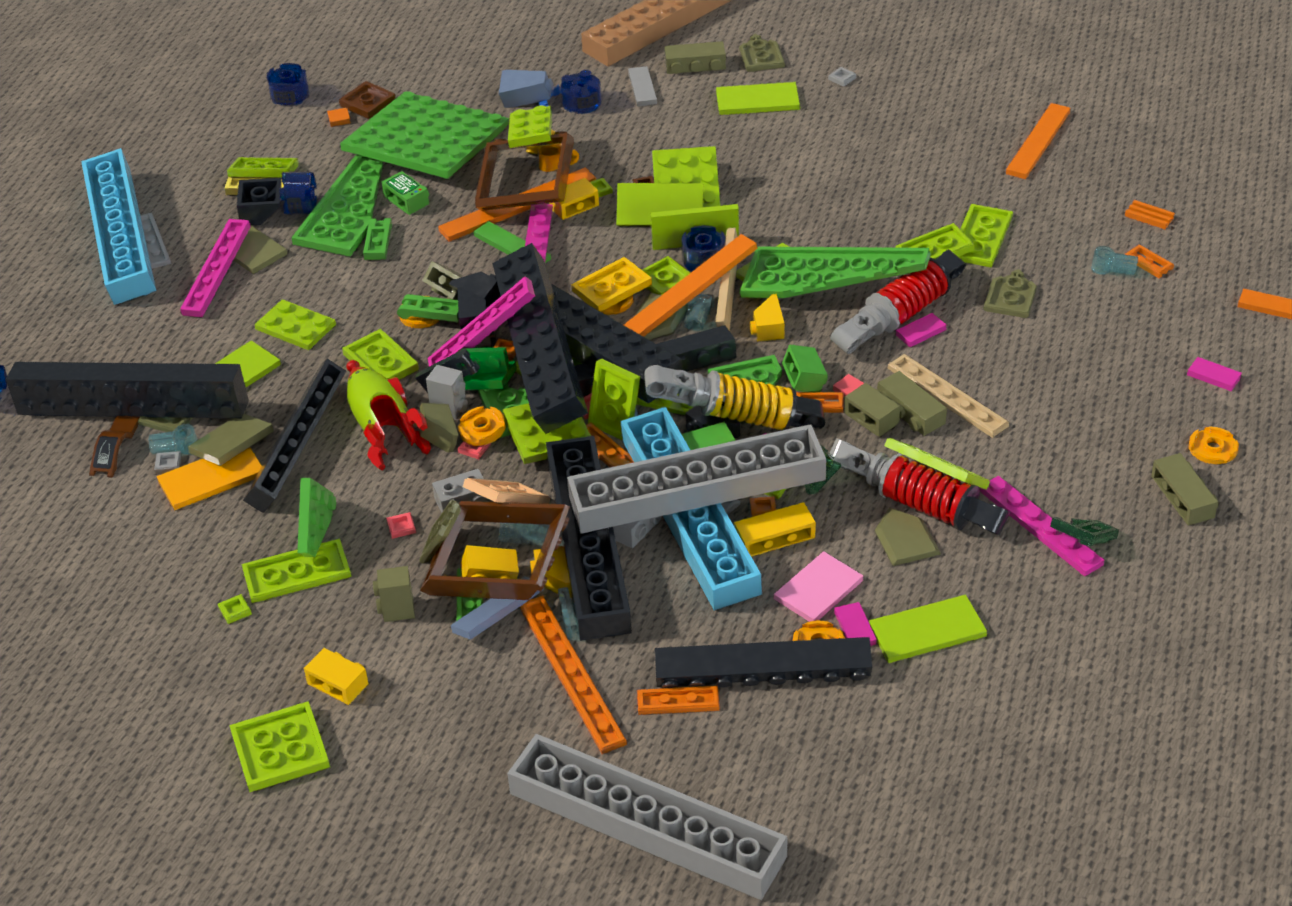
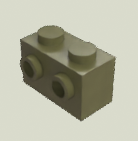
(439, 278)
(872, 409)
(395, 594)

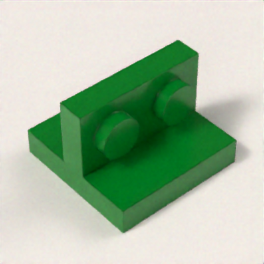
(494, 368)

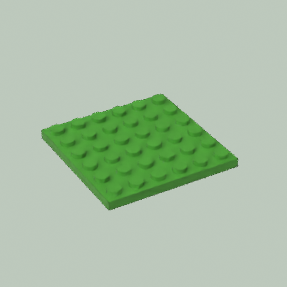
(425, 134)

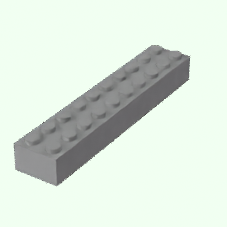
(696, 478)
(649, 816)

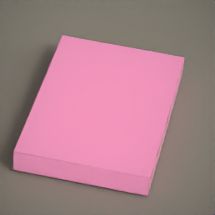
(818, 587)

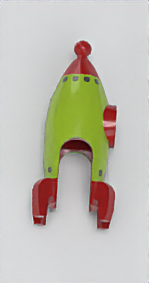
(378, 403)

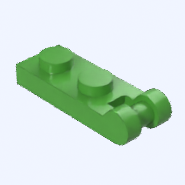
(377, 239)
(428, 308)

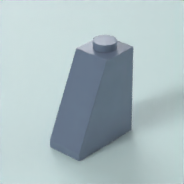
(524, 87)

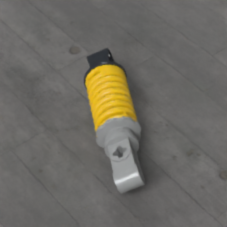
(735, 398)

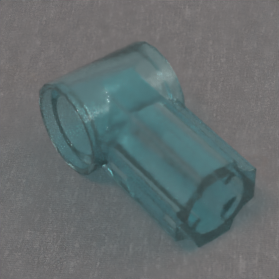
(1107, 261)
(698, 311)
(173, 441)

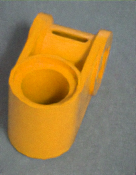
(550, 156)

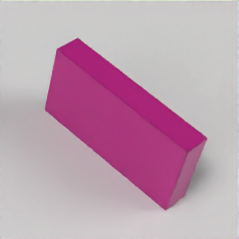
(921, 330)
(1214, 374)
(854, 622)

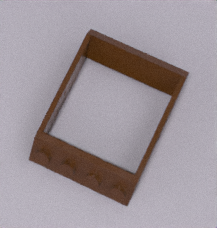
(557, 195)
(498, 588)

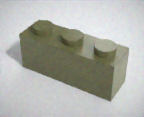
(695, 57)
(916, 405)
(1184, 489)

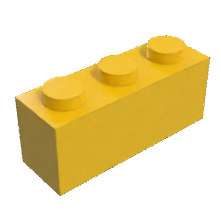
(776, 529)

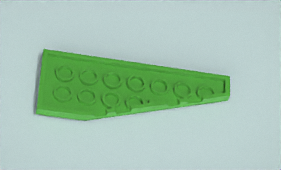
(344, 212)
(815, 269)

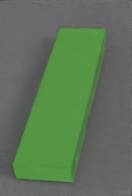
(501, 239)

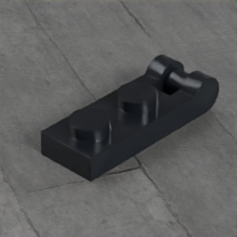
(454, 361)

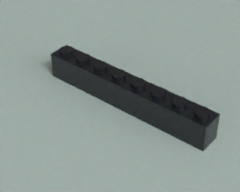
(694, 349)
(294, 436)
(763, 662)

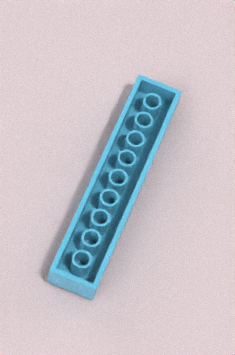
(118, 227)
(702, 533)

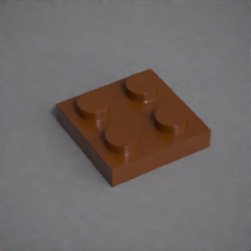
(367, 99)

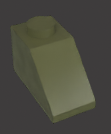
(440, 424)

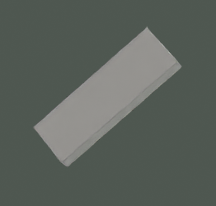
(642, 86)

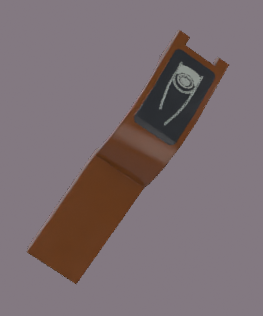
(108, 444)

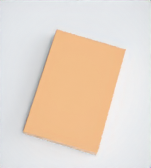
(505, 491)

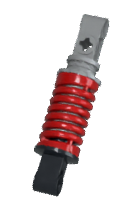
(899, 301)
(922, 488)

